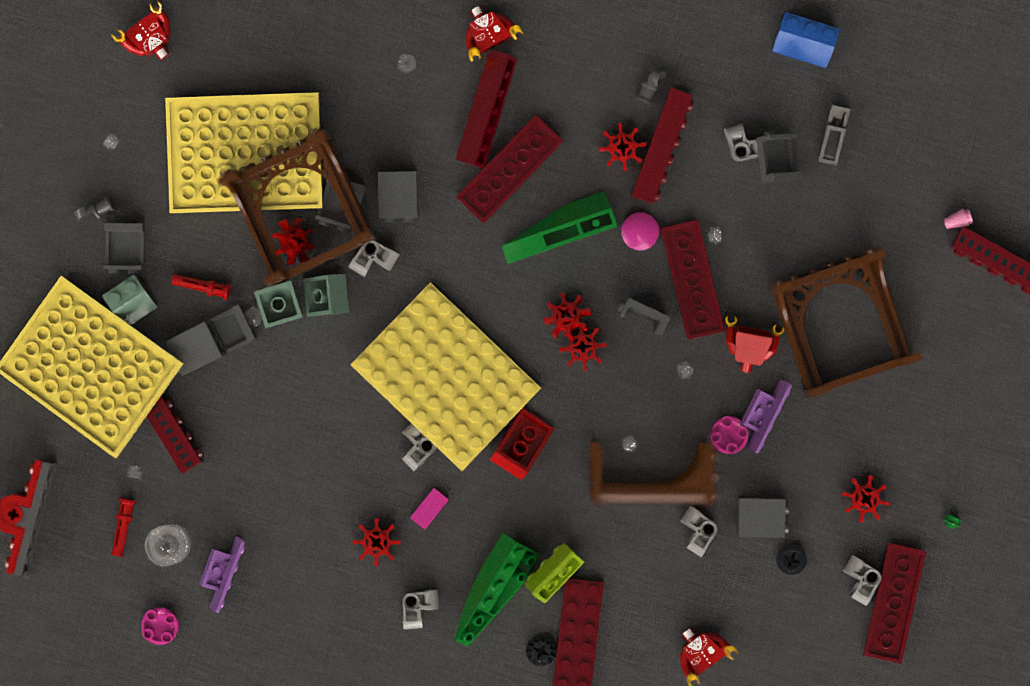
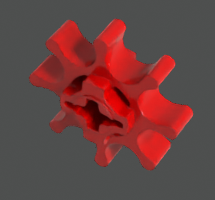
(612, 148)
(293, 241)
(567, 323)
(583, 355)
(873, 494)
(384, 534)

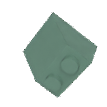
(326, 295)
(130, 300)
(278, 304)

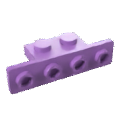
(763, 412)
(220, 570)

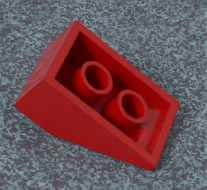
(522, 444)

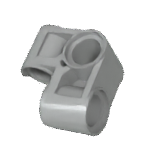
(736, 138)
(383, 256)
(416, 455)
(699, 540)
(862, 590)
(426, 600)

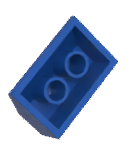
(805, 40)

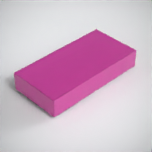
(429, 508)

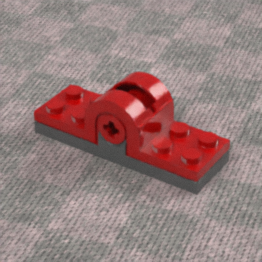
(31, 513)

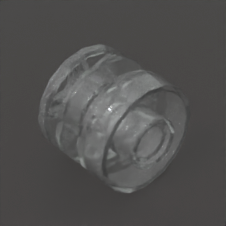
(157, 548)

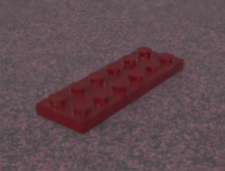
(509, 169)
(692, 279)
(894, 603)
(578, 632)

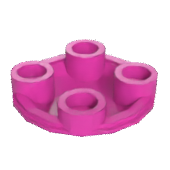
(640, 231)
(729, 435)
(159, 625)

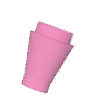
(959, 219)

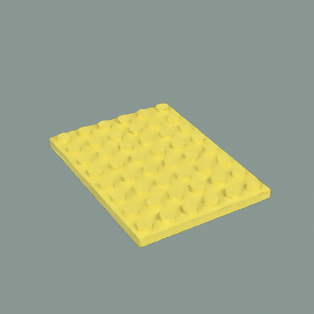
(230, 133)
(89, 366)
(445, 376)

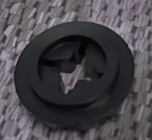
(799, 555)
(537, 642)

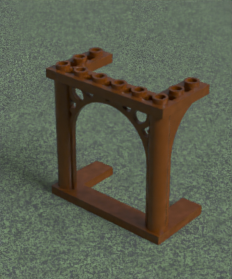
(238, 185)
(872, 268)
(691, 486)

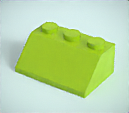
(553, 573)

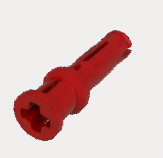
(210, 287)
(124, 517)

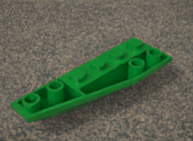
(564, 226)
(495, 586)

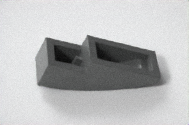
(834, 133)

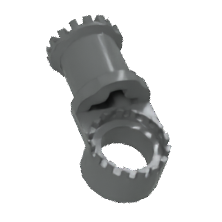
(654, 81)
(98, 209)

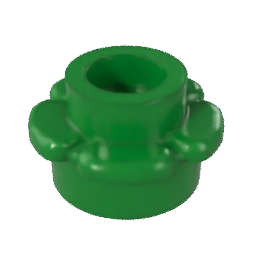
(952, 521)

